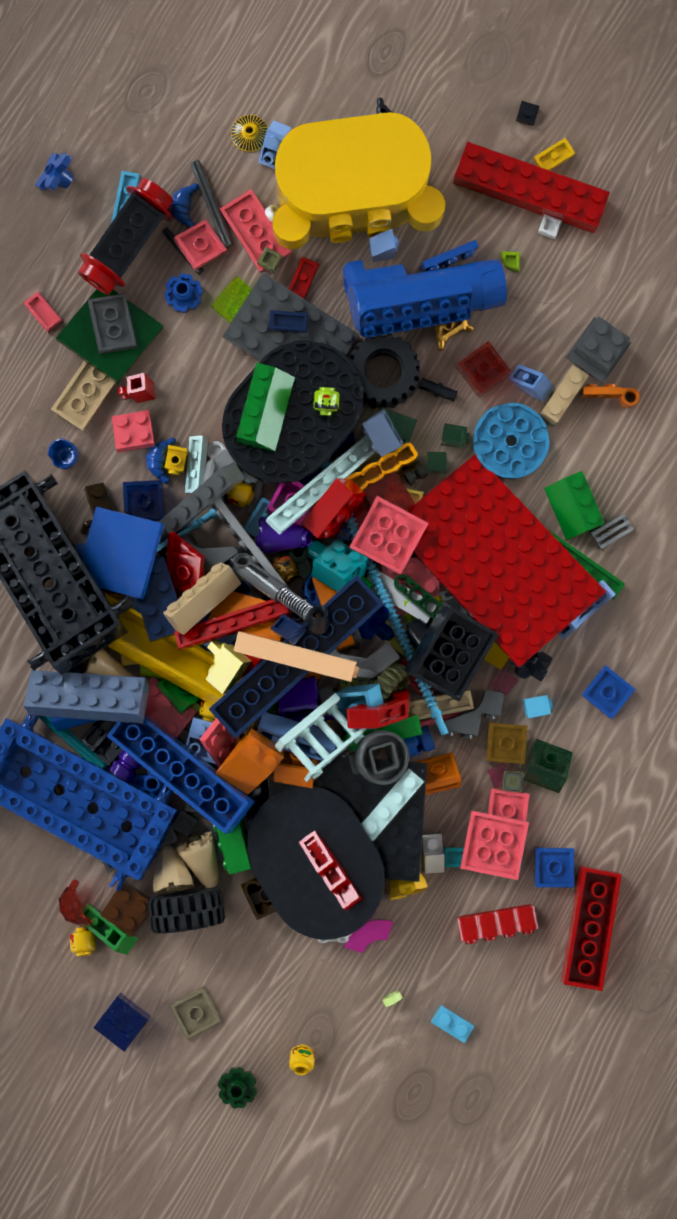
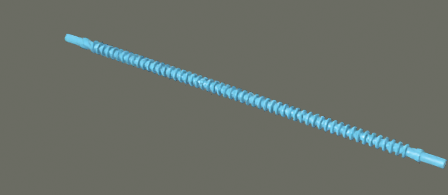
(435, 712)

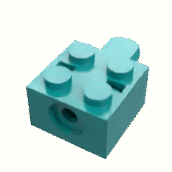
(336, 563)

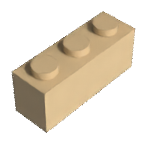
(563, 395)

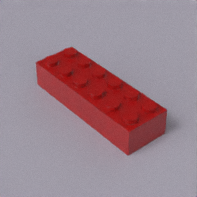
(591, 928)

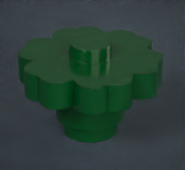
(237, 1087)

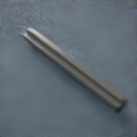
(211, 203)

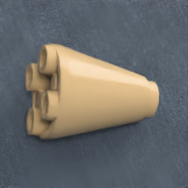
(201, 857)

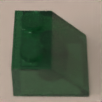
(548, 766)

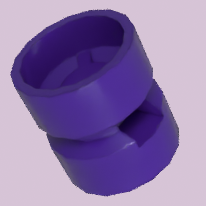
(125, 767)

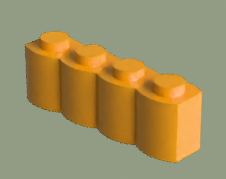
(391, 462)

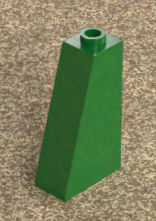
(405, 728)

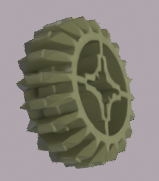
(393, 680)

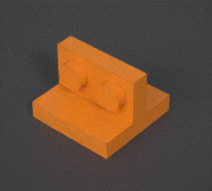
(441, 773)

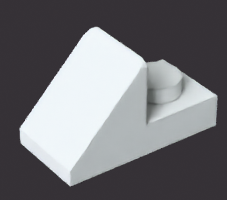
(433, 853)

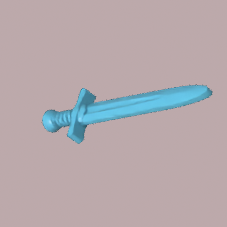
(197, 523)

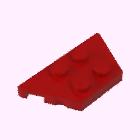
(183, 563)

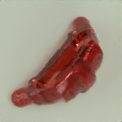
(72, 907)

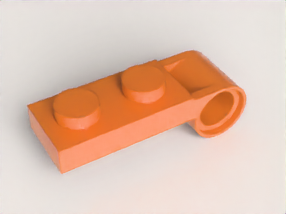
(610, 391)

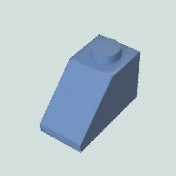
(531, 382)

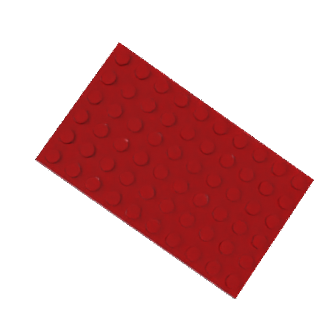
(501, 561)

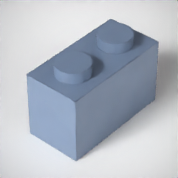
(382, 433)

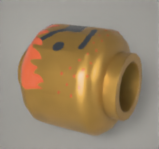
(286, 568)

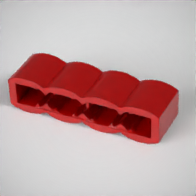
(496, 923)

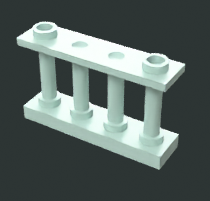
(302, 729)

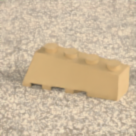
(202, 598)

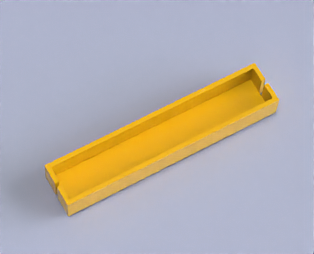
(183, 668)

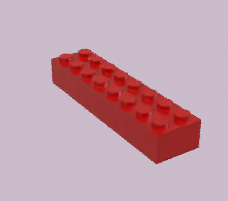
(530, 187)

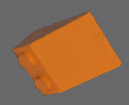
(250, 761)

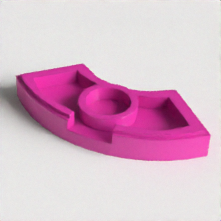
(372, 931)

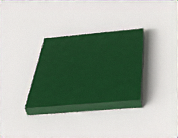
(81, 340)

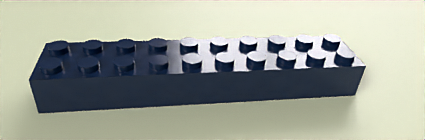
(272, 680)

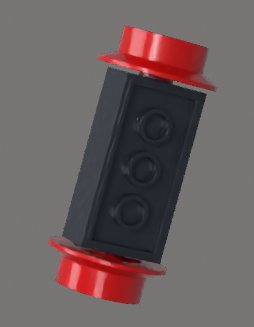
(125, 236)

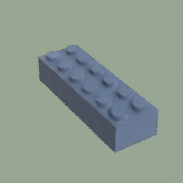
(87, 696)

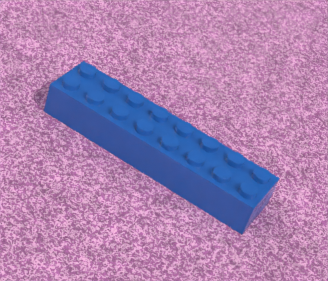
(183, 772)

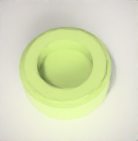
(392, 998)

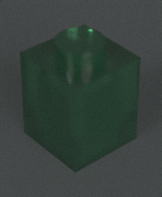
(454, 436)
(436, 462)

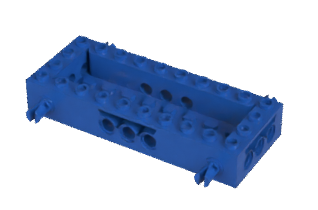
(84, 784)

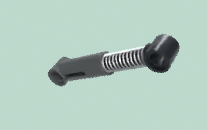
(247, 570)

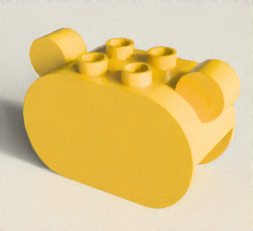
(354, 179)

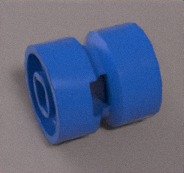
(420, 743)

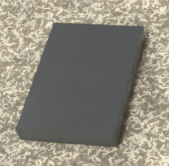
(112, 323)

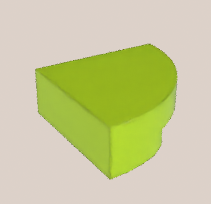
(511, 260)

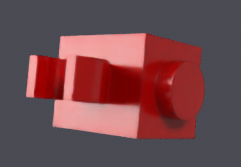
(138, 388)

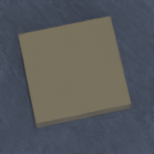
(195, 1013)

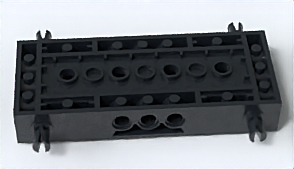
(94, 618)

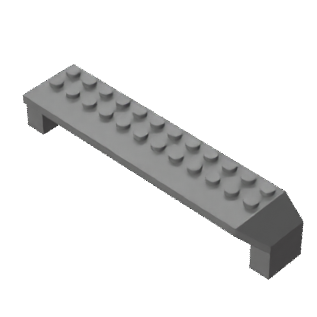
(369, 666)

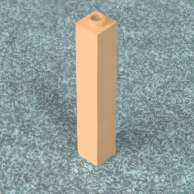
(296, 656)

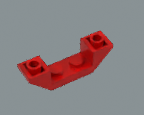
(382, 715)

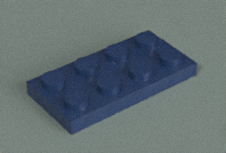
(158, 597)

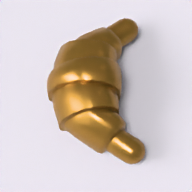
(448, 330)

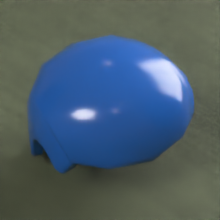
(63, 453)

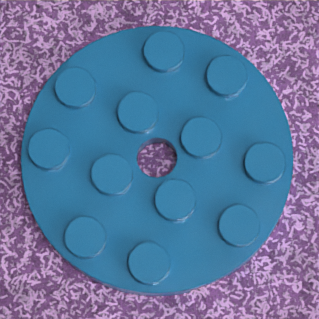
(525, 427)

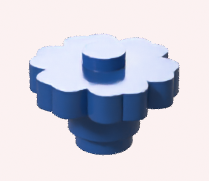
(183, 293)

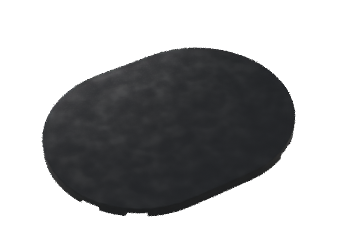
(305, 436)
(288, 874)

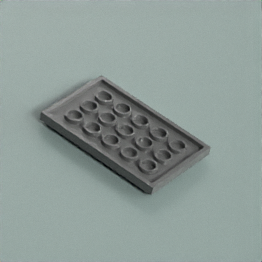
(251, 324)

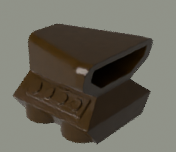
(257, 899)

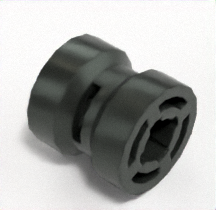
(414, 473)

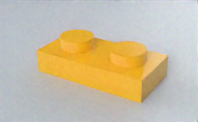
(554, 155)

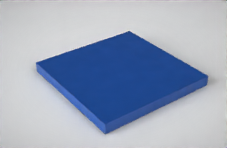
(122, 551)

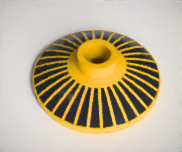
(249, 141)

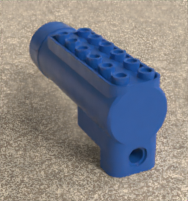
(392, 301)

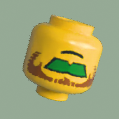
(302, 1059)

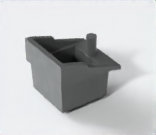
(599, 349)

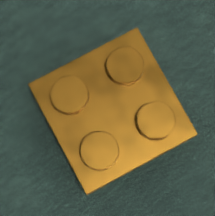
(506, 743)

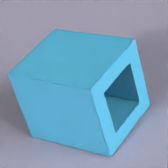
(537, 706)

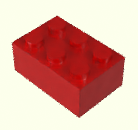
(334, 508)

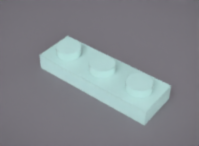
(196, 462)

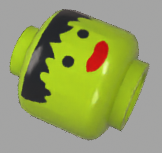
(326, 400)

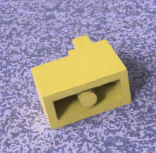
(228, 666)

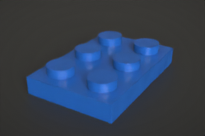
(450, 257)

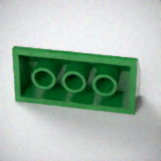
(265, 407)

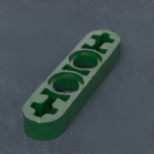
(420, 604)

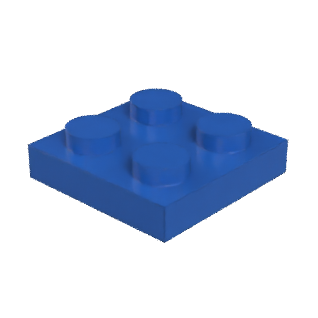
(608, 692)
(554, 867)

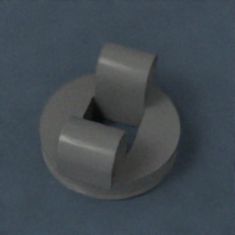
(397, 753)

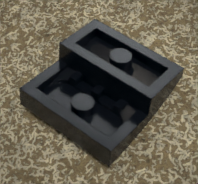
(99, 743)

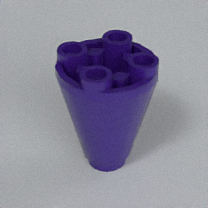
(292, 538)

